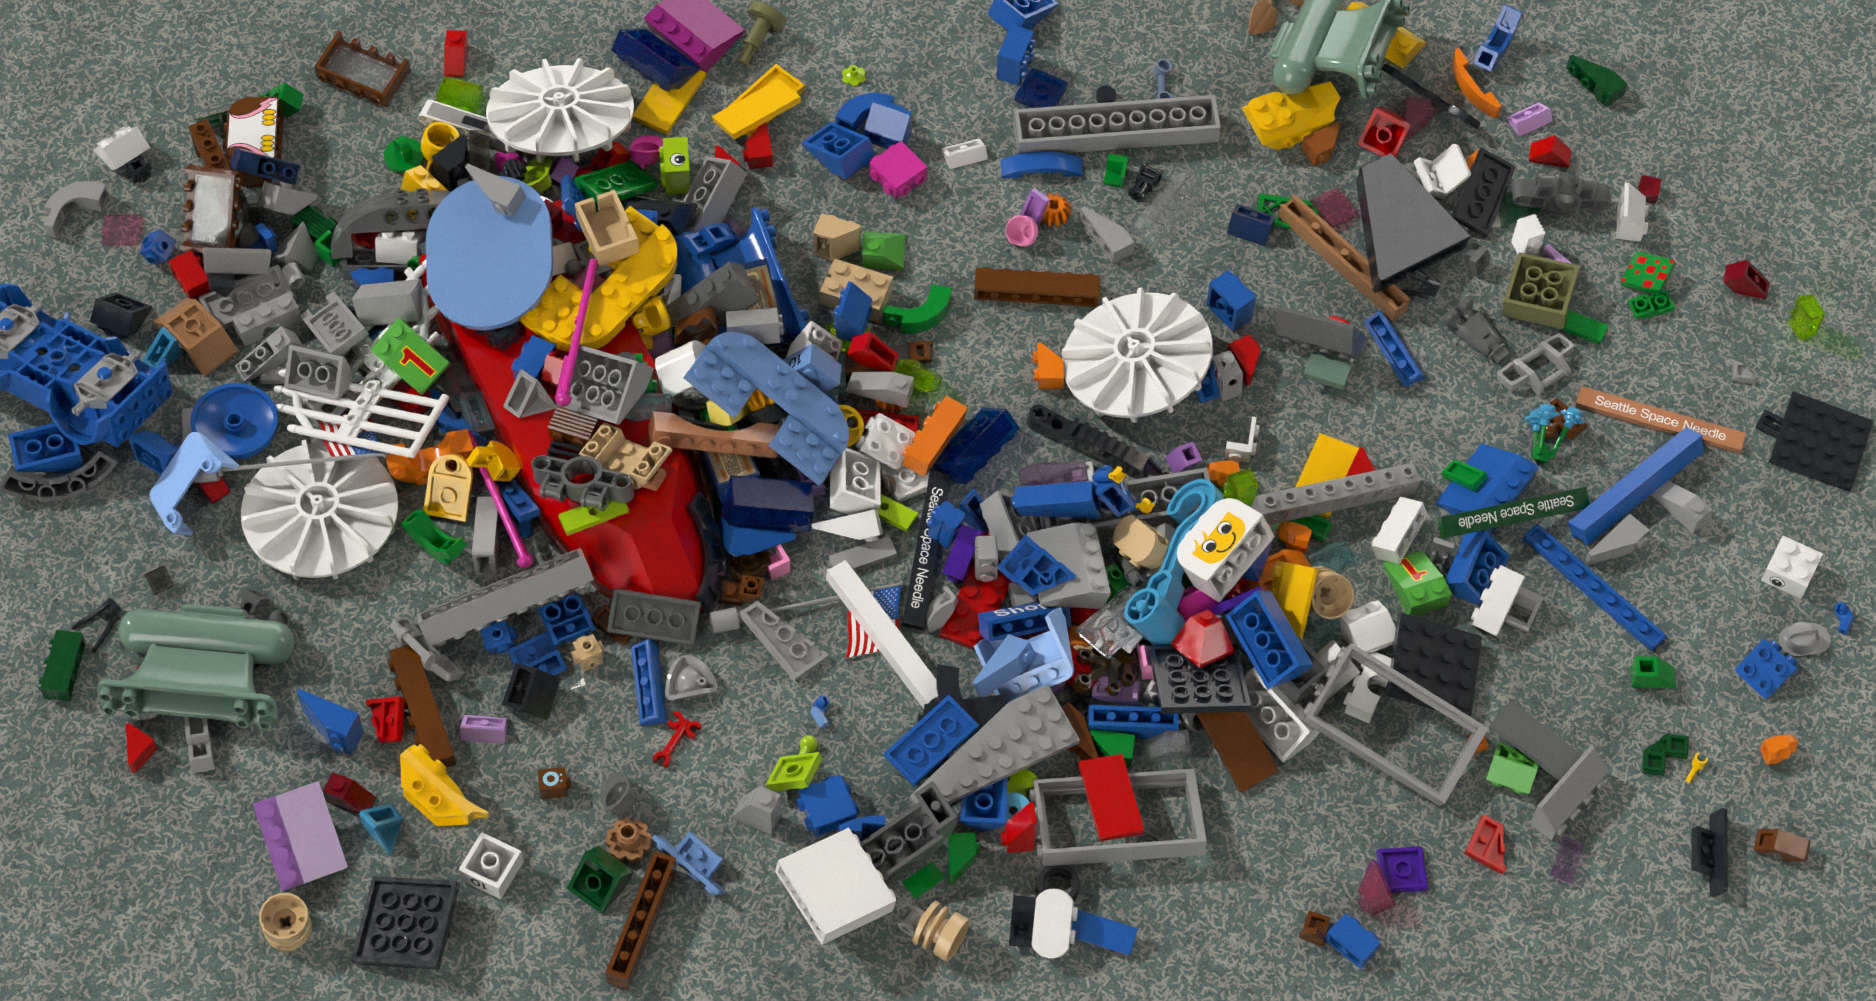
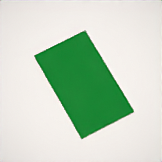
(923, 879)

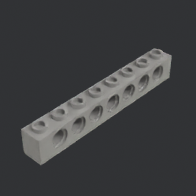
(1337, 494)

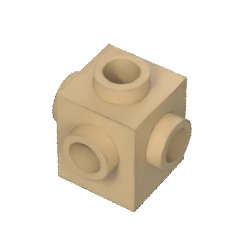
(588, 652)

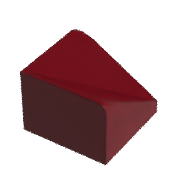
(1649, 187)

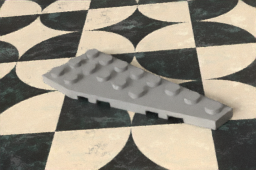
(1009, 742)

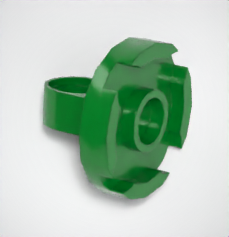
(403, 154)

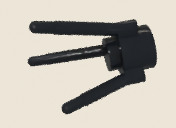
(1428, 285)
(685, 414)
(107, 610)

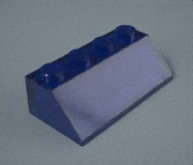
(654, 58)
(976, 444)
(768, 503)

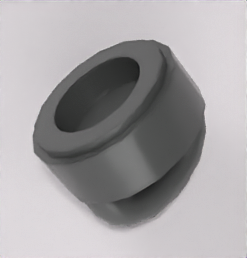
(280, 616)

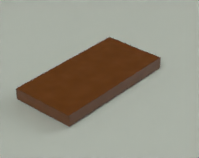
(1239, 747)

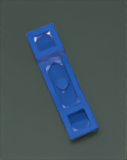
(1041, 162)

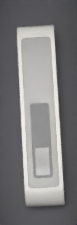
(458, 118)

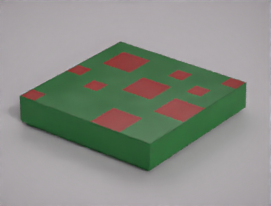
(1648, 273)

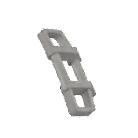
(1528, 375)
(431, 658)

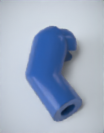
(1845, 616)

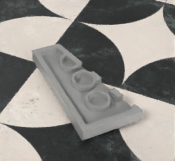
(788, 648)

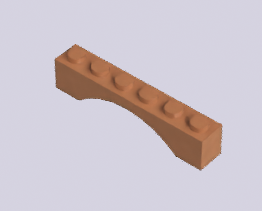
(679, 433)

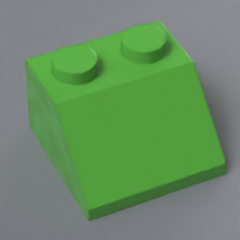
(1512, 769)

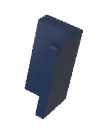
(1250, 224)

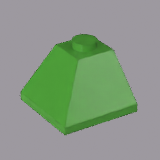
(883, 250)

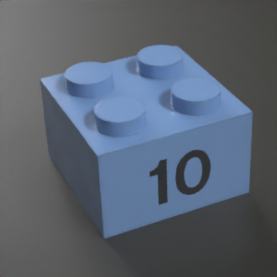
(816, 367)

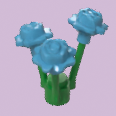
(1541, 417)

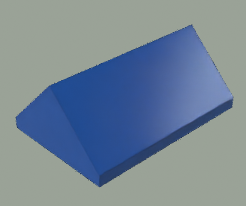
(985, 808)

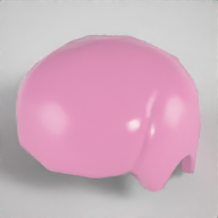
(1021, 230)

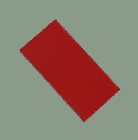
(1111, 797)

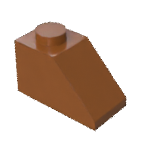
(1321, 144)

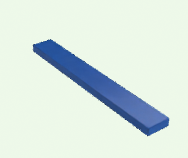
(1594, 587)

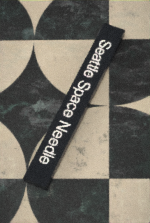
(924, 554)

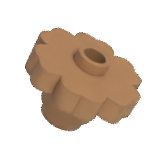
(629, 840)

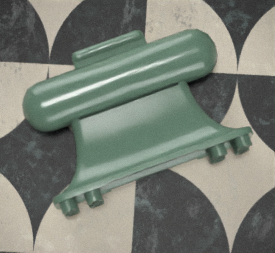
(1336, 41)
(198, 665)

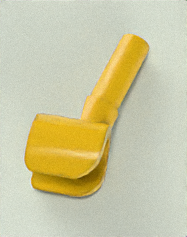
(1697, 765)

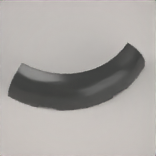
(61, 485)

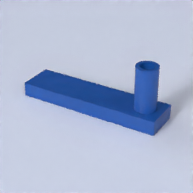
(519, 504)

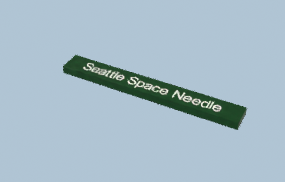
(1513, 512)

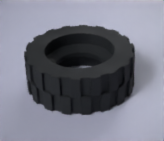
(768, 414)

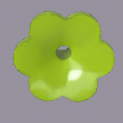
(853, 75)

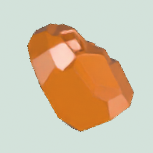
(1219, 471)
(1294, 535)
(1778, 748)

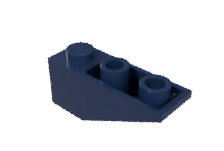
(264, 166)

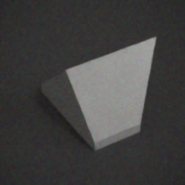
(297, 249)
(527, 397)

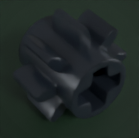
(514, 169)
(138, 170)

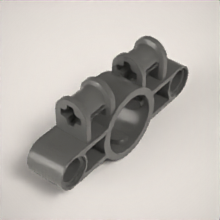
(1562, 193)
(557, 473)

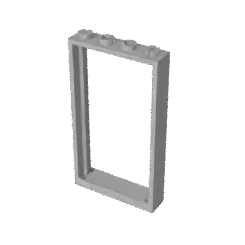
(1323, 691)
(1127, 851)

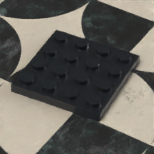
(1821, 441)
(1437, 660)
(1191, 689)
(405, 922)

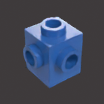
(157, 247)
(499, 637)

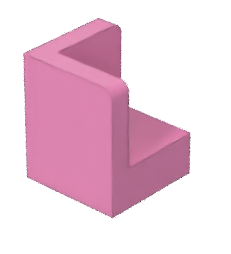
(780, 564)

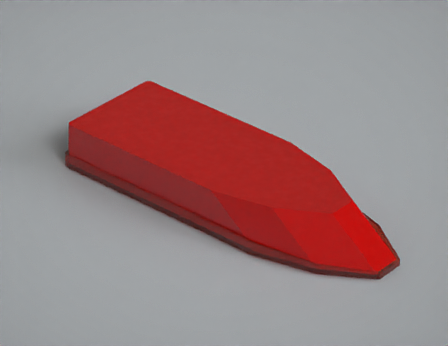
(642, 551)

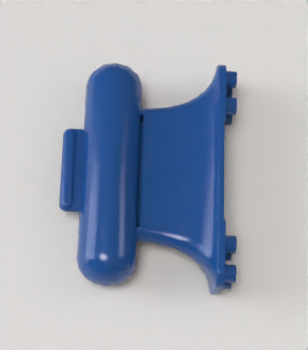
(755, 245)

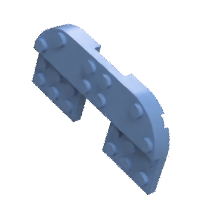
(738, 364)

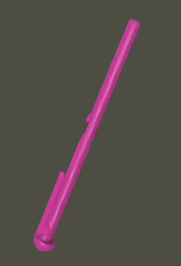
(562, 395)
(525, 560)

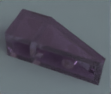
(1052, 473)

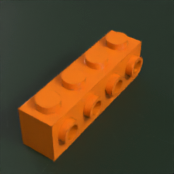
(934, 436)

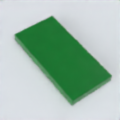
(624, 178)

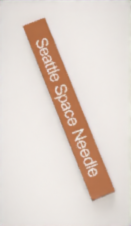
(1658, 418)

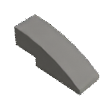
(199, 744)

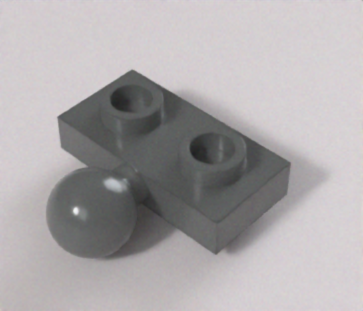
(582, 252)

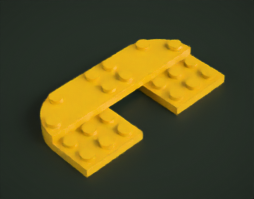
(615, 299)

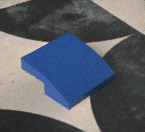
(539, 654)
(864, 826)

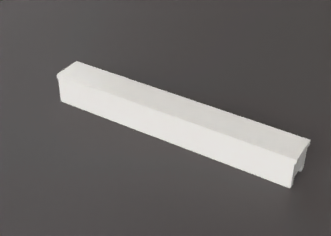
(883, 633)

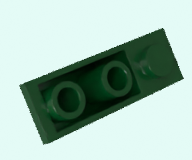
(1599, 80)

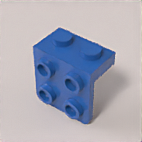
(1767, 668)

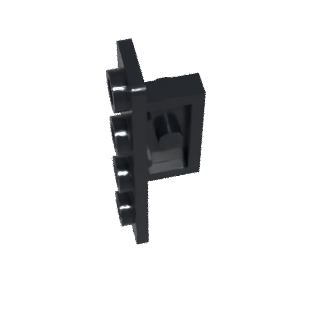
(1710, 851)

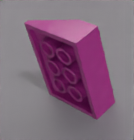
(694, 29)

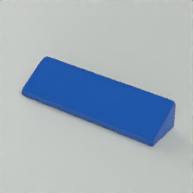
(1394, 349)
(648, 683)
(1104, 932)

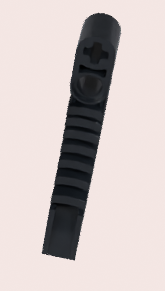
(1091, 437)

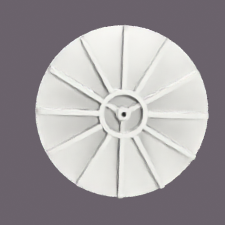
(560, 110)
(1137, 355)
(320, 514)

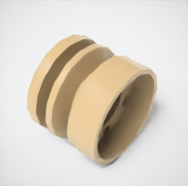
(1331, 594)
(281, 910)
(938, 929)

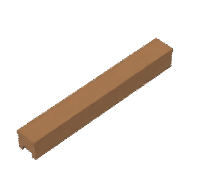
(1341, 256)

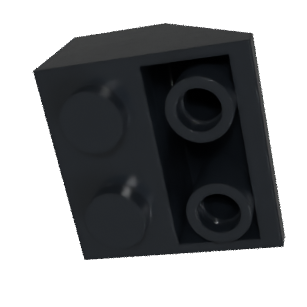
(531, 691)

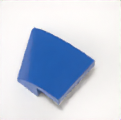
(1033, 567)

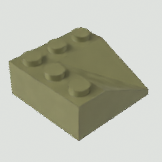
(1540, 290)

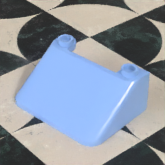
(192, 456)
(1050, 665)

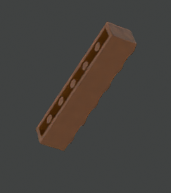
(1037, 287)
(421, 704)
(641, 920)

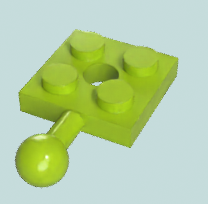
(796, 770)

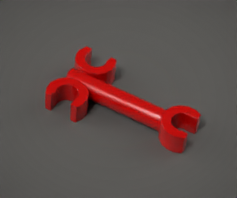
(682, 726)

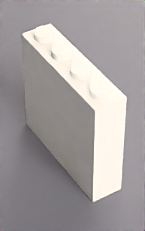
(835, 885)

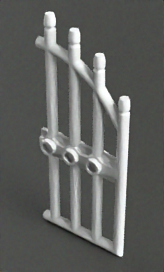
(375, 364)
(359, 414)

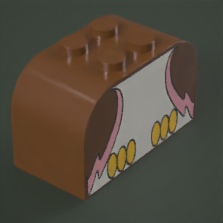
(256, 127)

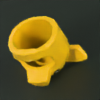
(434, 139)
(651, 319)

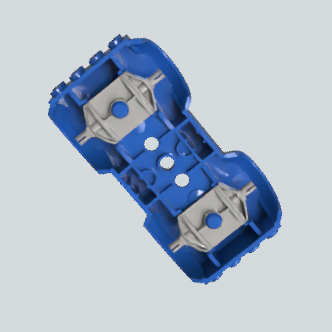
(96, 403)

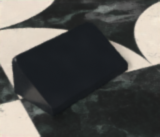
(221, 283)

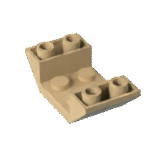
(624, 456)

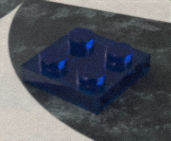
(1041, 90)

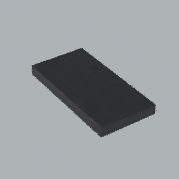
(1483, 192)

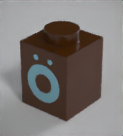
(553, 783)

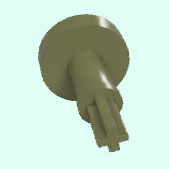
(765, 18)

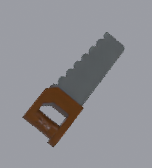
(909, 351)

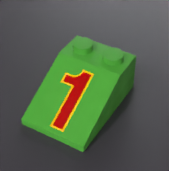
(410, 356)
(1418, 584)

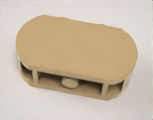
(1140, 542)

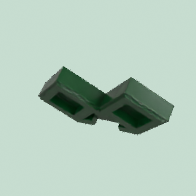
(1655, 756)

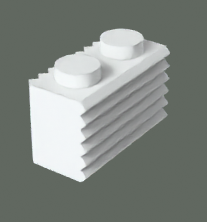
(1528, 236)

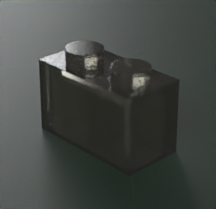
(479, 149)

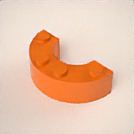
(417, 469)

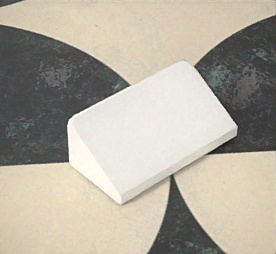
(965, 153)

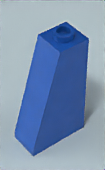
(1058, 500)

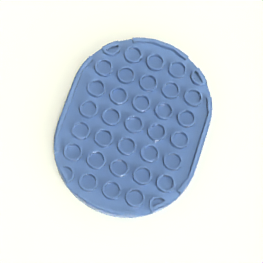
(487, 264)

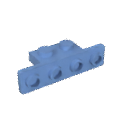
(696, 857)

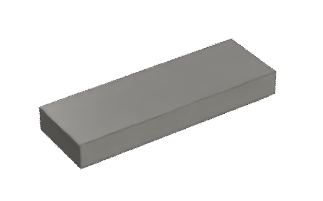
(866, 554)

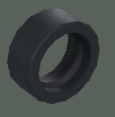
(1063, 870)

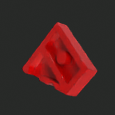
(387, 718)
(1487, 844)

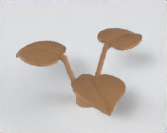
(1264, 16)

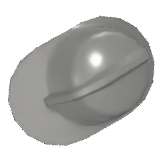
(1804, 639)

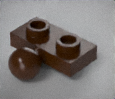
(1558, 422)

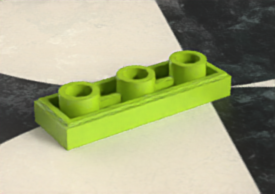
(896, 513)
(583, 518)

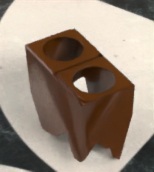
(704, 336)

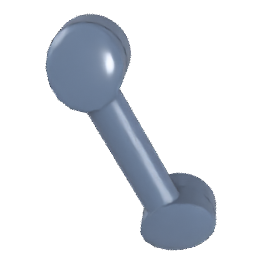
(1161, 71)

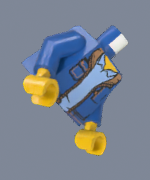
(1115, 493)

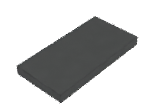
(654, 617)

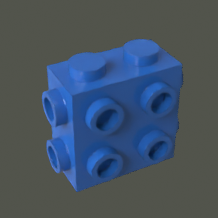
(827, 805)

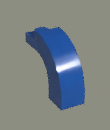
(1499, 40)
(857, 109)

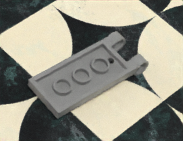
(335, 326)

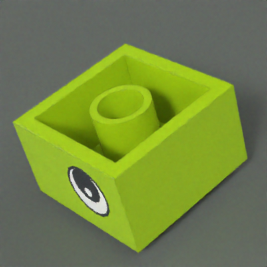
(675, 165)

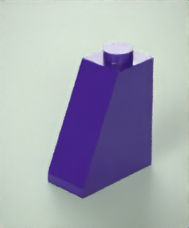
(961, 554)

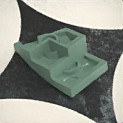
(1328, 369)

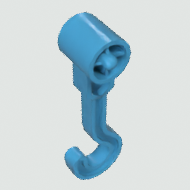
(1155, 608)

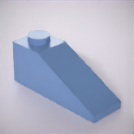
(1005, 664)

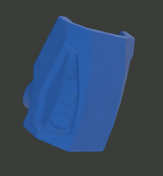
(568, 621)

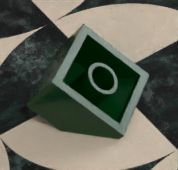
(599, 878)

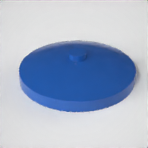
(236, 419)

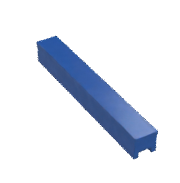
(1636, 486)

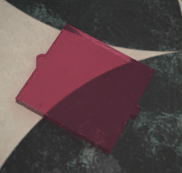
(1334, 207)
(121, 229)

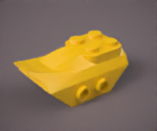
(1286, 118)
(433, 791)

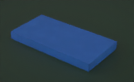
(931, 740)

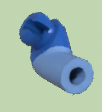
(818, 710)

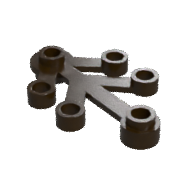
(1122, 658)

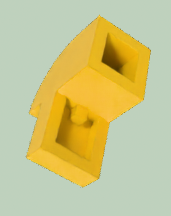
(497, 459)

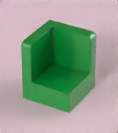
(1116, 170)
(323, 249)

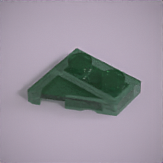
(1511, 213)

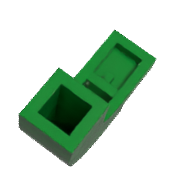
(922, 317)
(431, 538)

